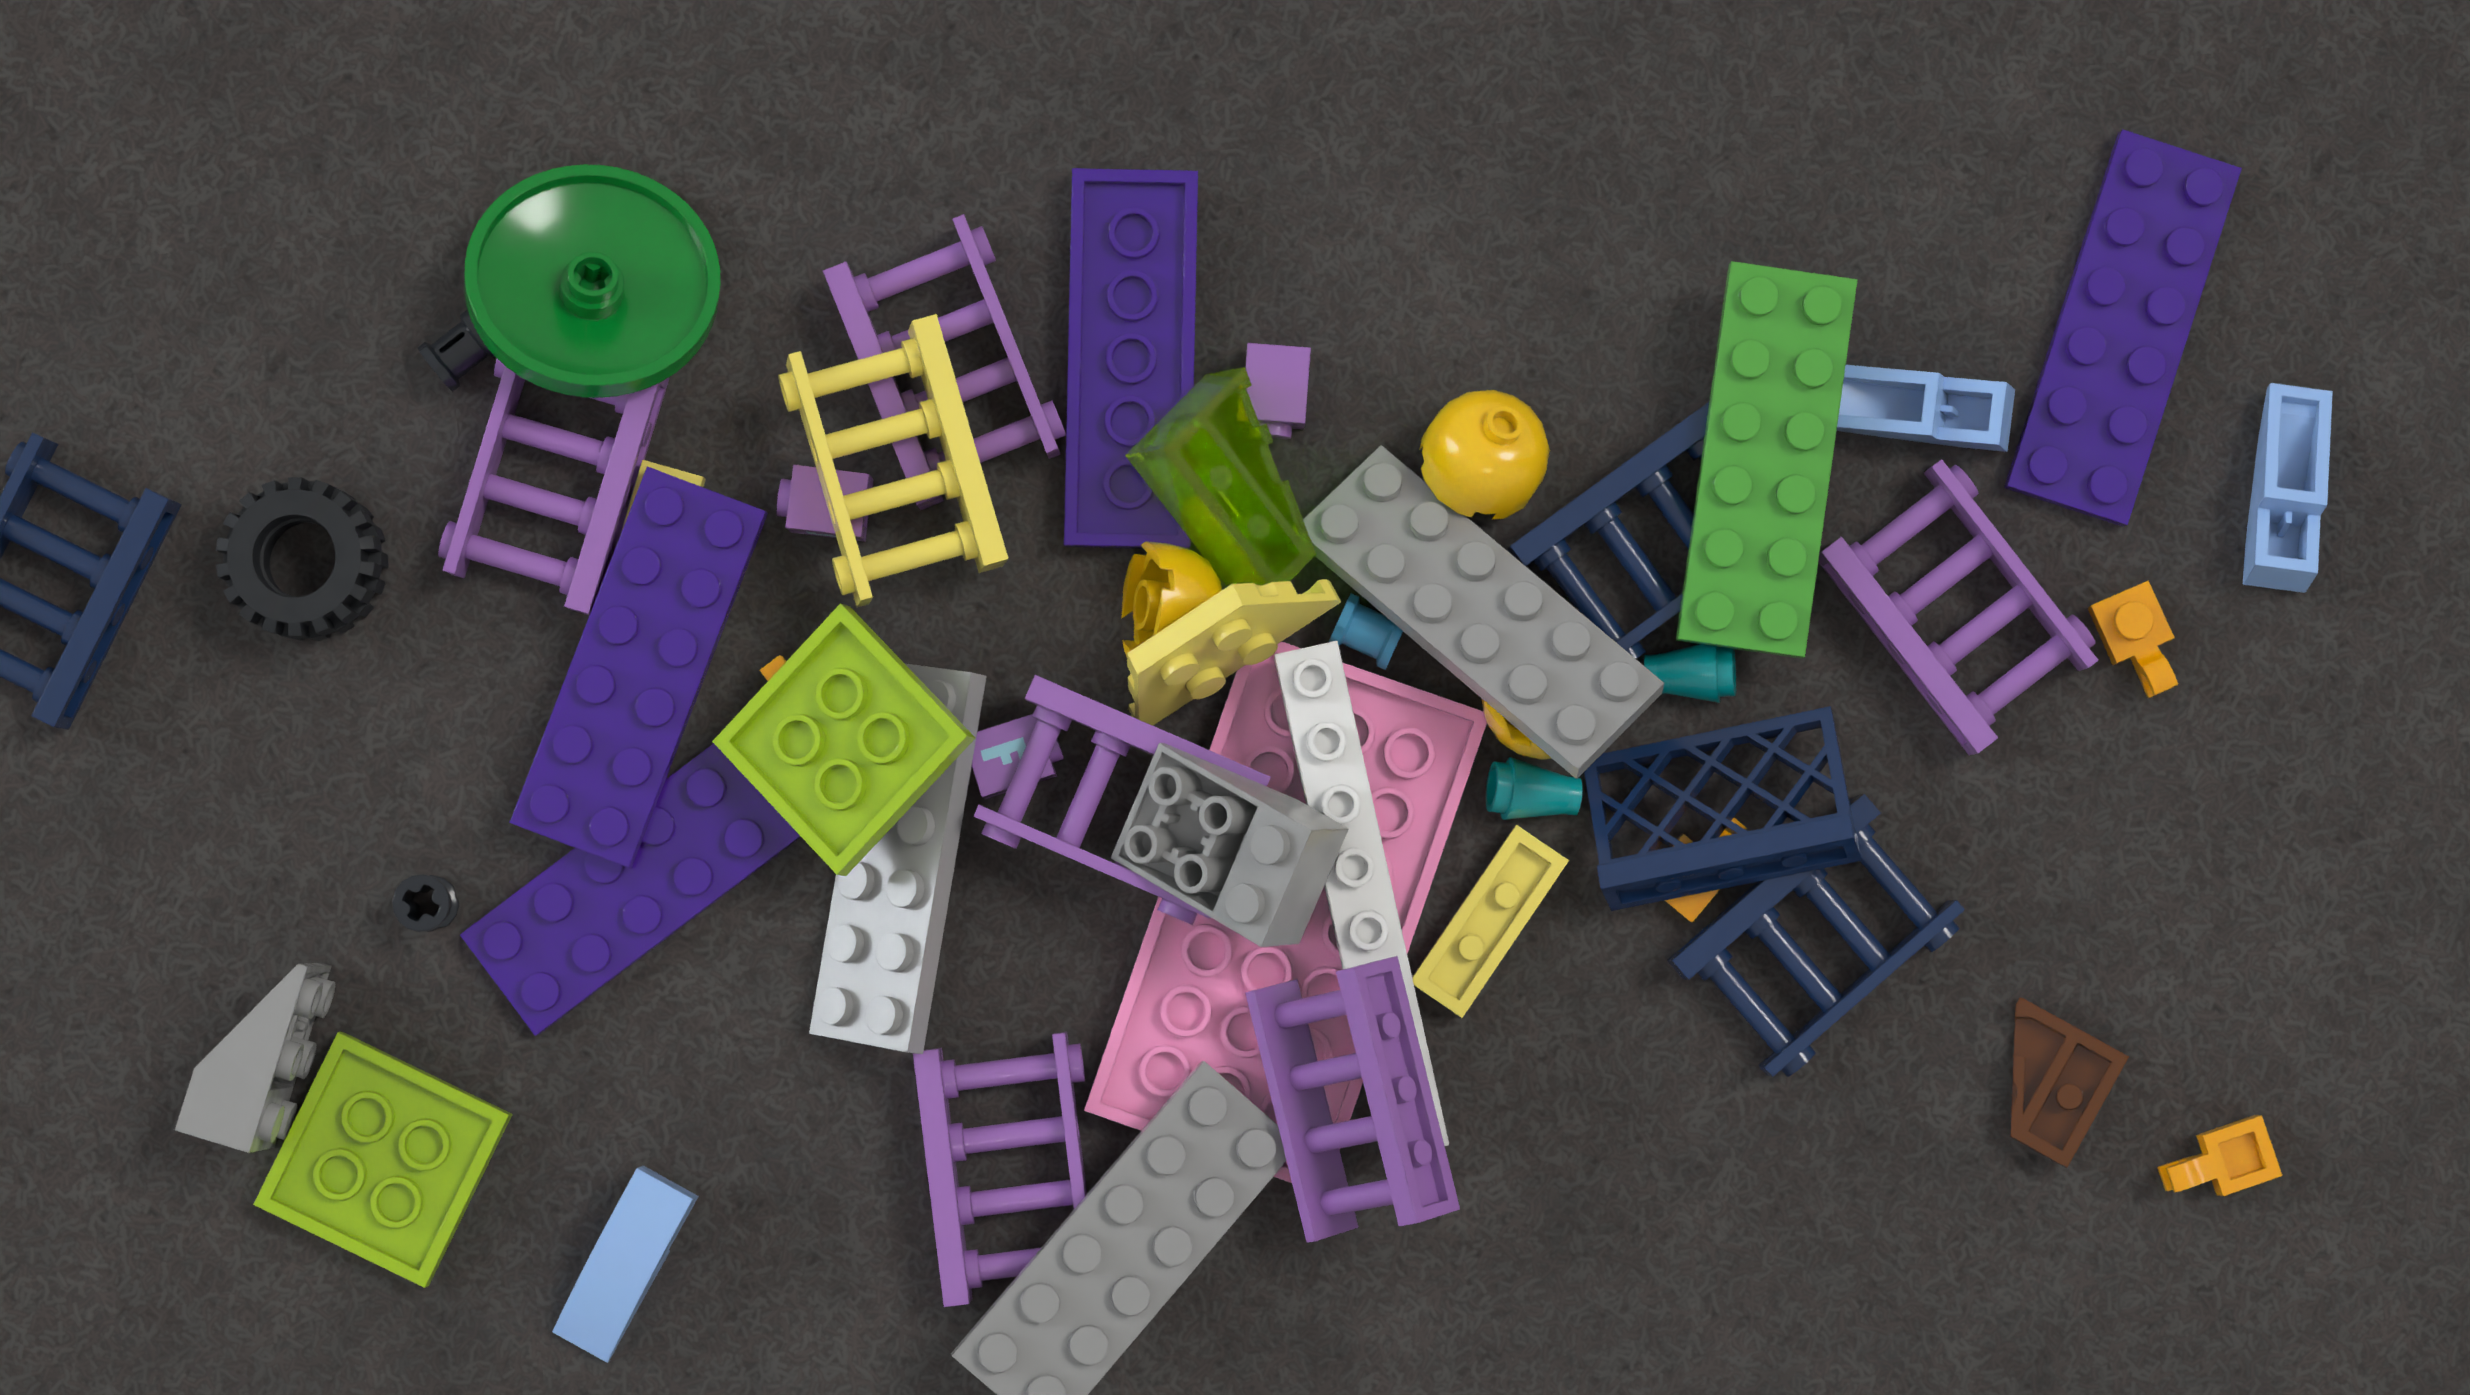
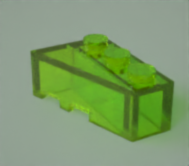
(1222, 485)

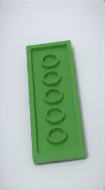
(1766, 460)

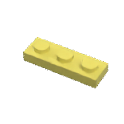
(1489, 921)

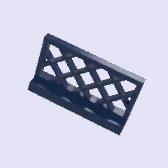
(1728, 859)

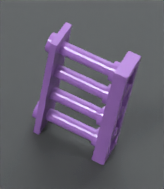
(861, 295)
(596, 518)
(1933, 665)
(1113, 738)
(1396, 1091)
(951, 1143)

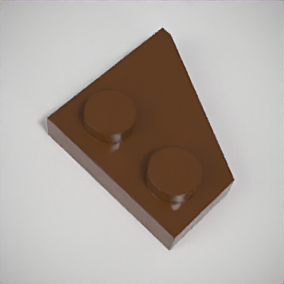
(2057, 1082)

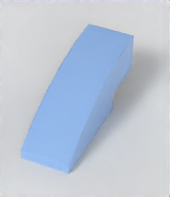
(1926, 407)
(2288, 488)
(624, 1262)

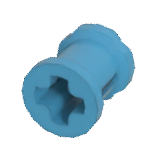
(1366, 631)

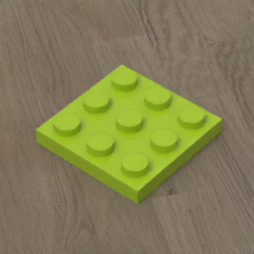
(843, 740)
(383, 1159)

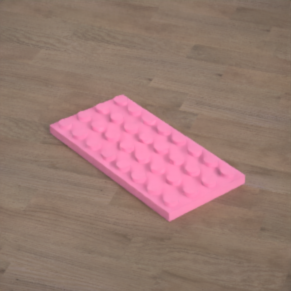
(1192, 979)

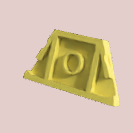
(1216, 640)

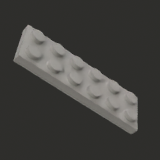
(1480, 612)
(895, 902)
(1127, 1243)

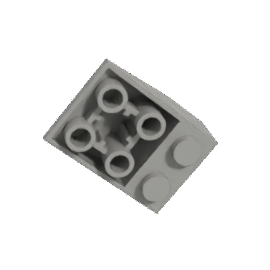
(1229, 846)
(247, 1080)

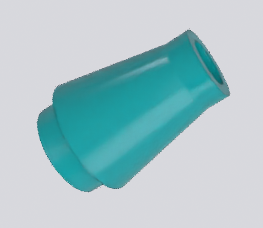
(1696, 672)
(1526, 791)

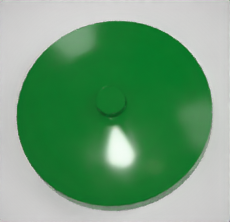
(592, 281)

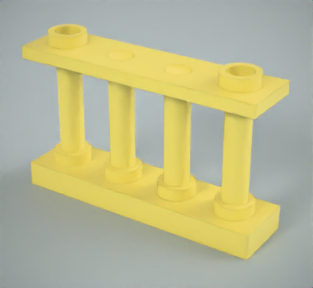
(937, 417)

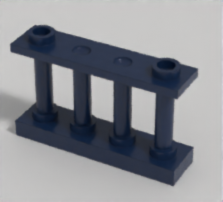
(1600, 513)
(113, 576)
(1757, 917)

